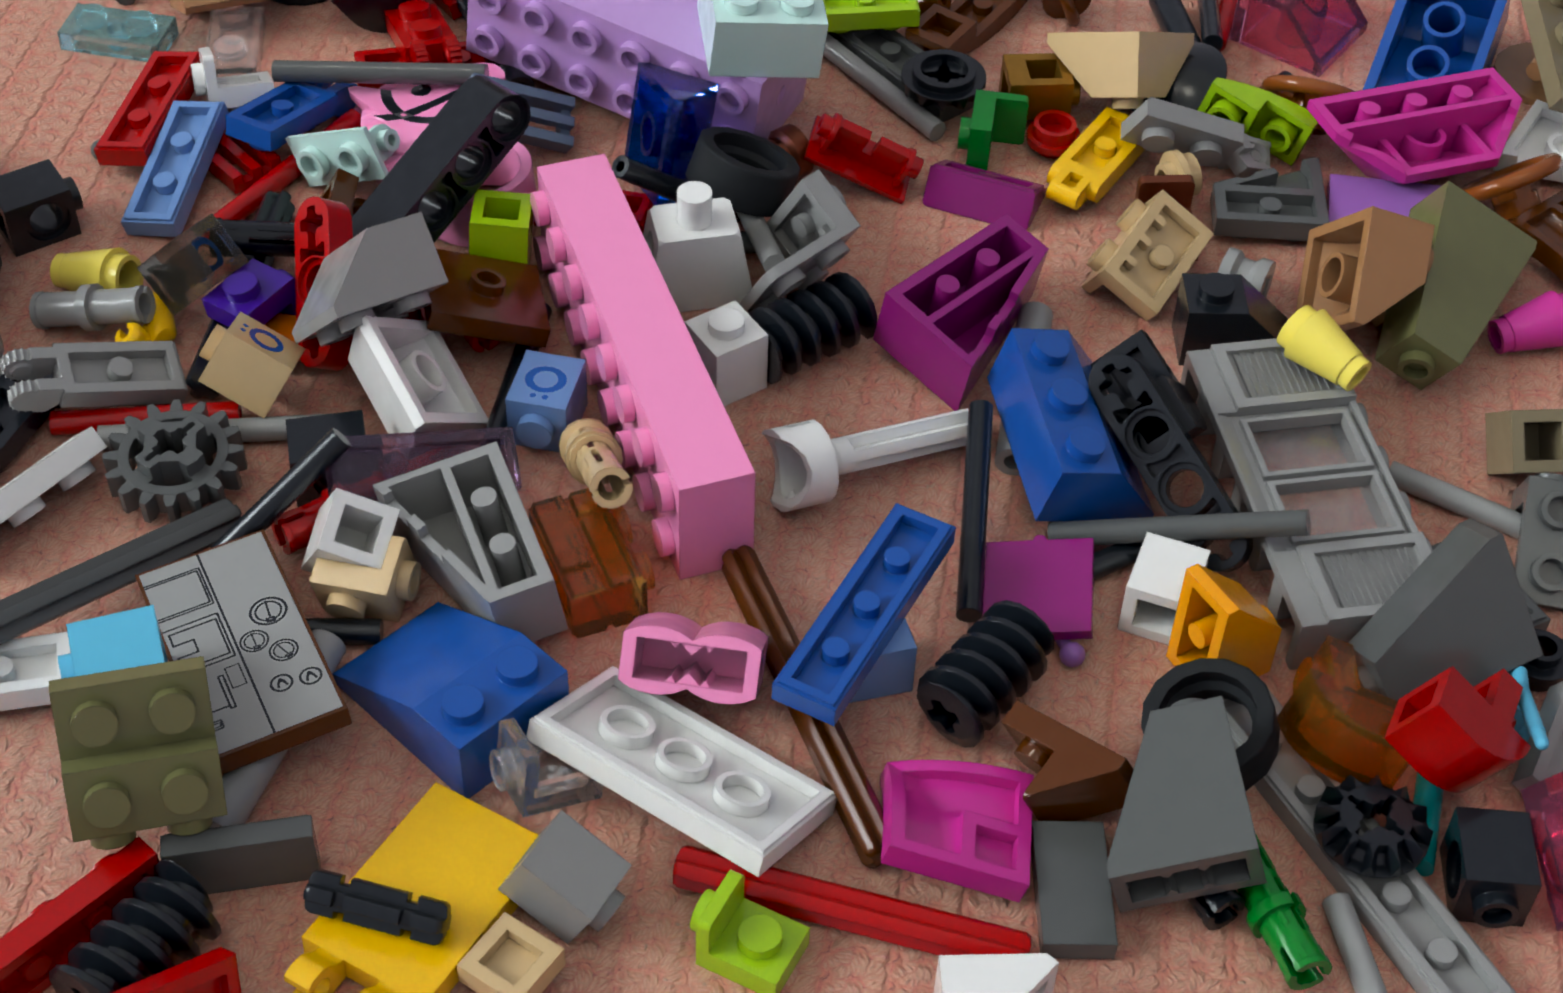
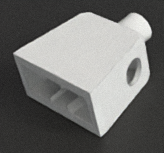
(698, 248)

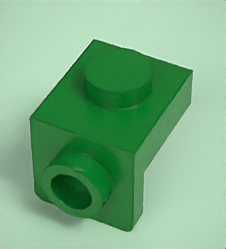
(994, 119)

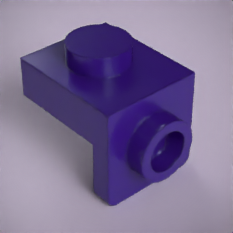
(255, 292)

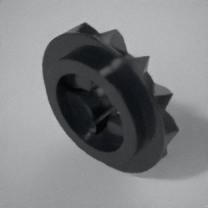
(923, 71)
(1378, 852)

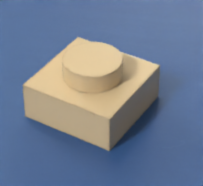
(511, 960)

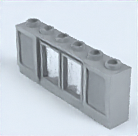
(1308, 447)

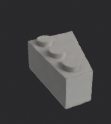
(477, 540)

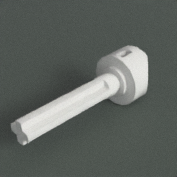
(811, 462)

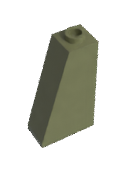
(1470, 275)

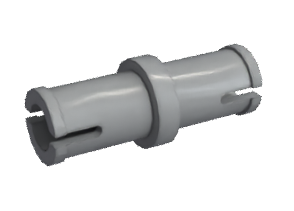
(92, 307)

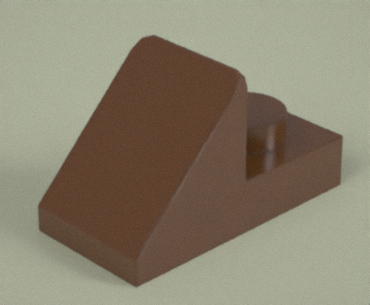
(1073, 772)

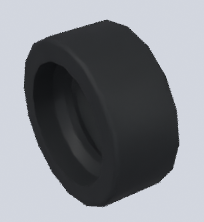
(743, 169)
(1221, 677)

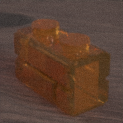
(592, 562)

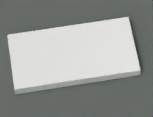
(684, 770)

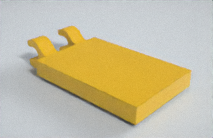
(439, 851)

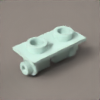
(350, 149)

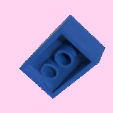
(1437, 39)
(447, 686)

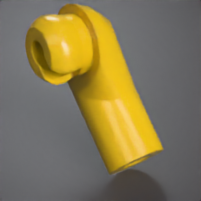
(159, 329)

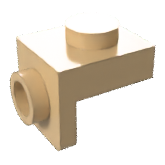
(366, 591)

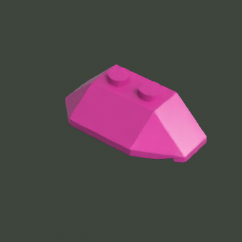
(1422, 125)

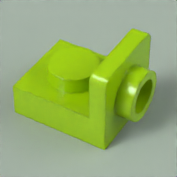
(745, 938)

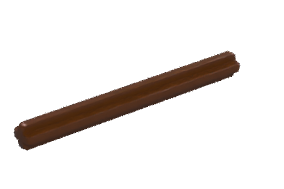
(826, 743)

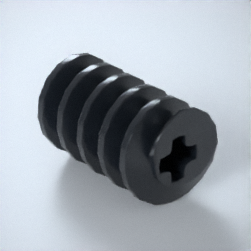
(815, 323)
(985, 672)
(141, 934)

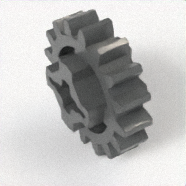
(174, 461)

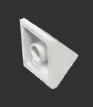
(412, 377)

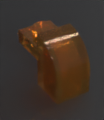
(1337, 721)

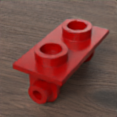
(850, 153)

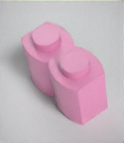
(674, 653)

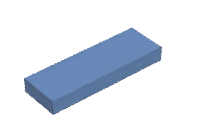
(175, 169)

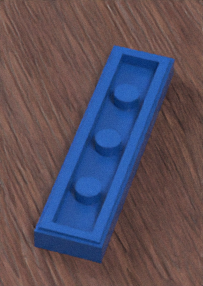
(863, 614)

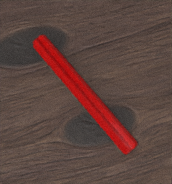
(852, 908)

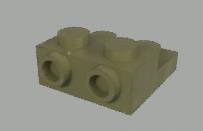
(138, 752)

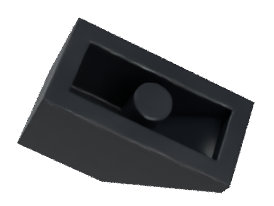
(1221, 310)

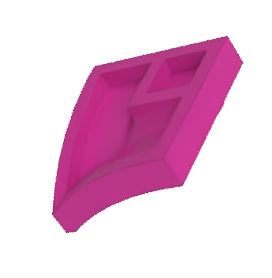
(958, 824)

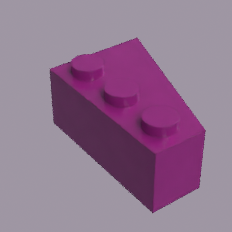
(961, 308)

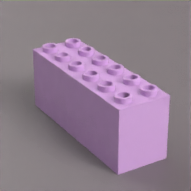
(596, 51)

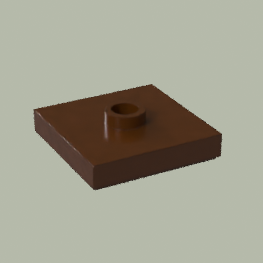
(489, 300)

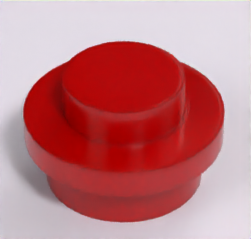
(1052, 133)

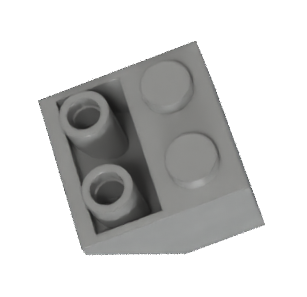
(374, 274)

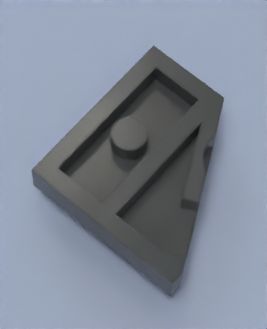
(1270, 204)

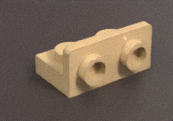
(1149, 253)

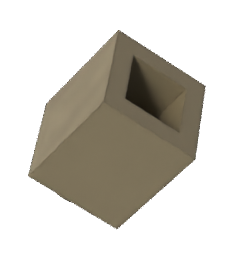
(1524, 441)

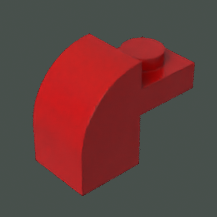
(1458, 731)

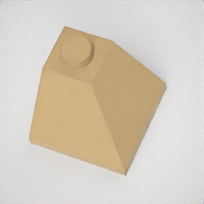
(1123, 63)

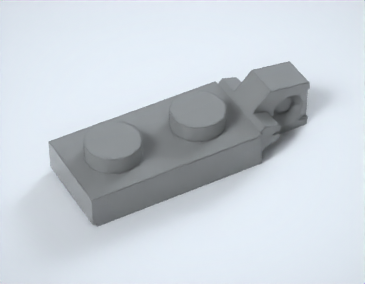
(1211, 139)

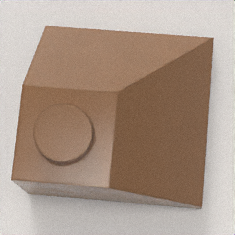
(1364, 264)

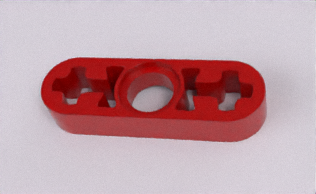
(318, 231)

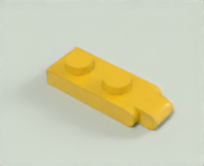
(1092, 162)

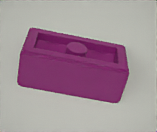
(981, 193)

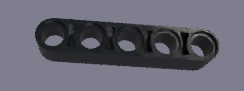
(449, 157)

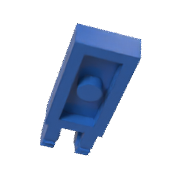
(286, 112)

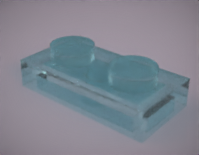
(117, 32)

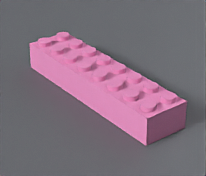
(645, 367)

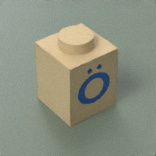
(249, 363)

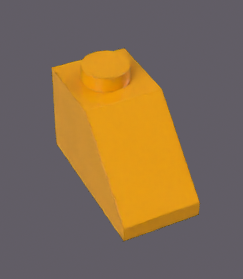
(1221, 622)

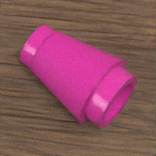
(1529, 326)

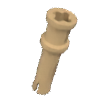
(592, 472)

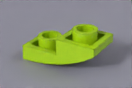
(1264, 116)

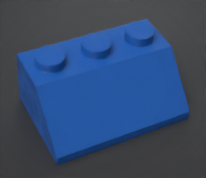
(1058, 433)

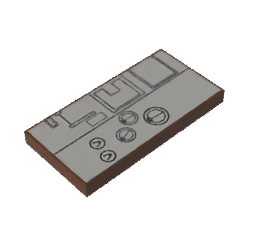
(257, 648)

